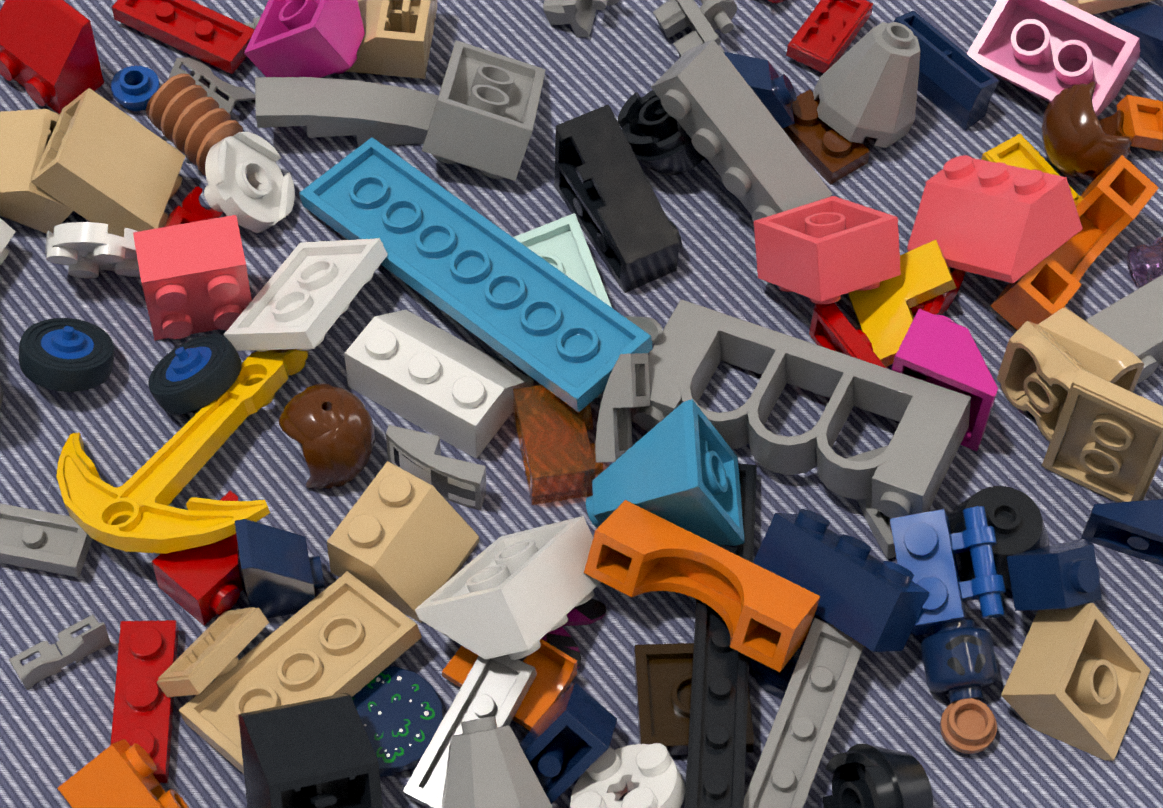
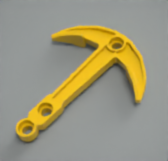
(138, 511)

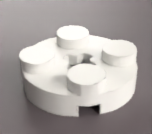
(255, 203)
(91, 248)
(636, 768)

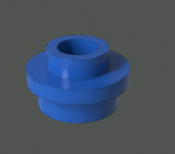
(134, 87)

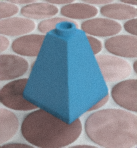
(679, 474)

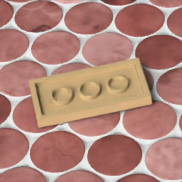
(318, 653)

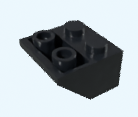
(309, 756)

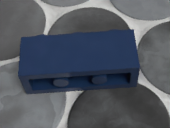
(858, 592)

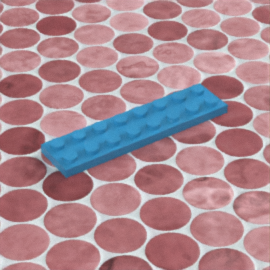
(477, 273)

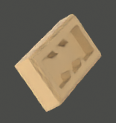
(212, 652)

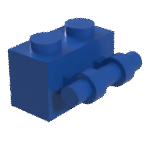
(929, 549)

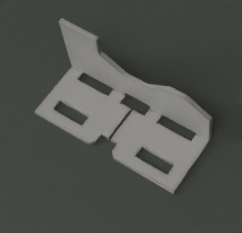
(201, 70)
(71, 648)

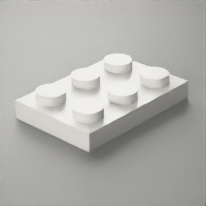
(306, 295)

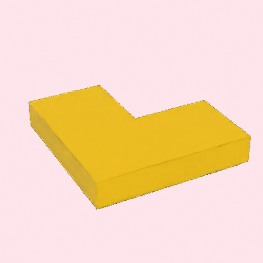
(886, 310)

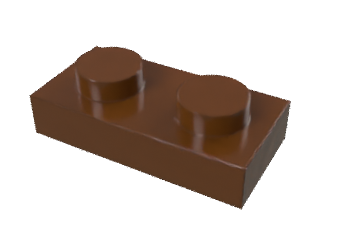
(822, 145)

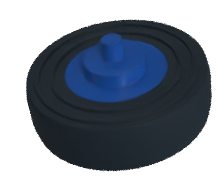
(66, 354)
(195, 373)

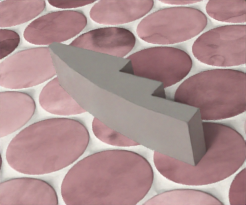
(345, 108)

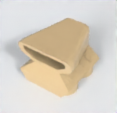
(1046, 358)

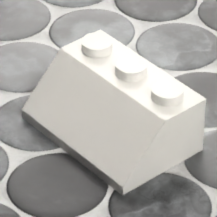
(433, 379)
(515, 591)

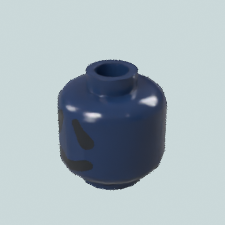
(959, 660)

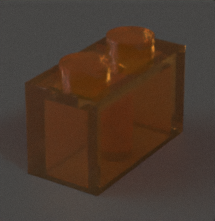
(554, 445)

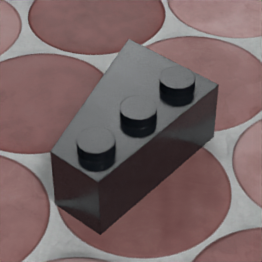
(614, 199)

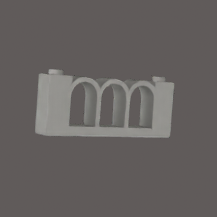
(898, 480)

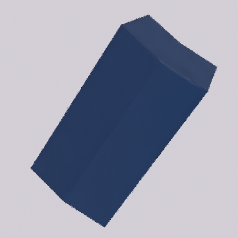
(950, 75)

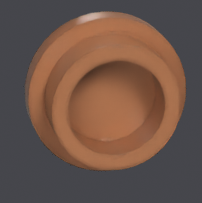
(968, 726)

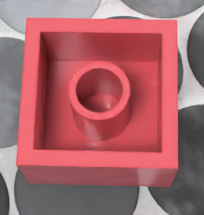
(827, 249)
(193, 276)

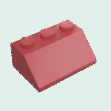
(995, 217)

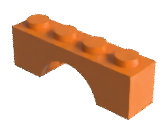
(1104, 212)
(648, 554)

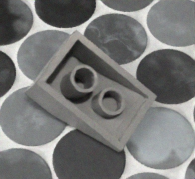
(484, 111)

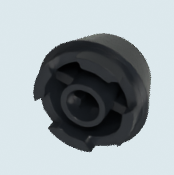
(657, 136)
(1015, 522)
(877, 779)

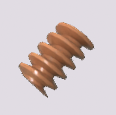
(190, 118)

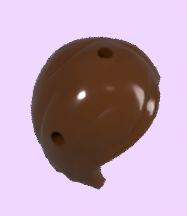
(1077, 139)
(332, 431)

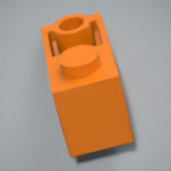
(119, 779)

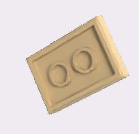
(1107, 439)

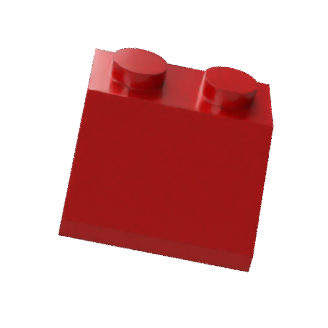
(48, 51)

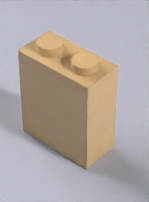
(109, 166)

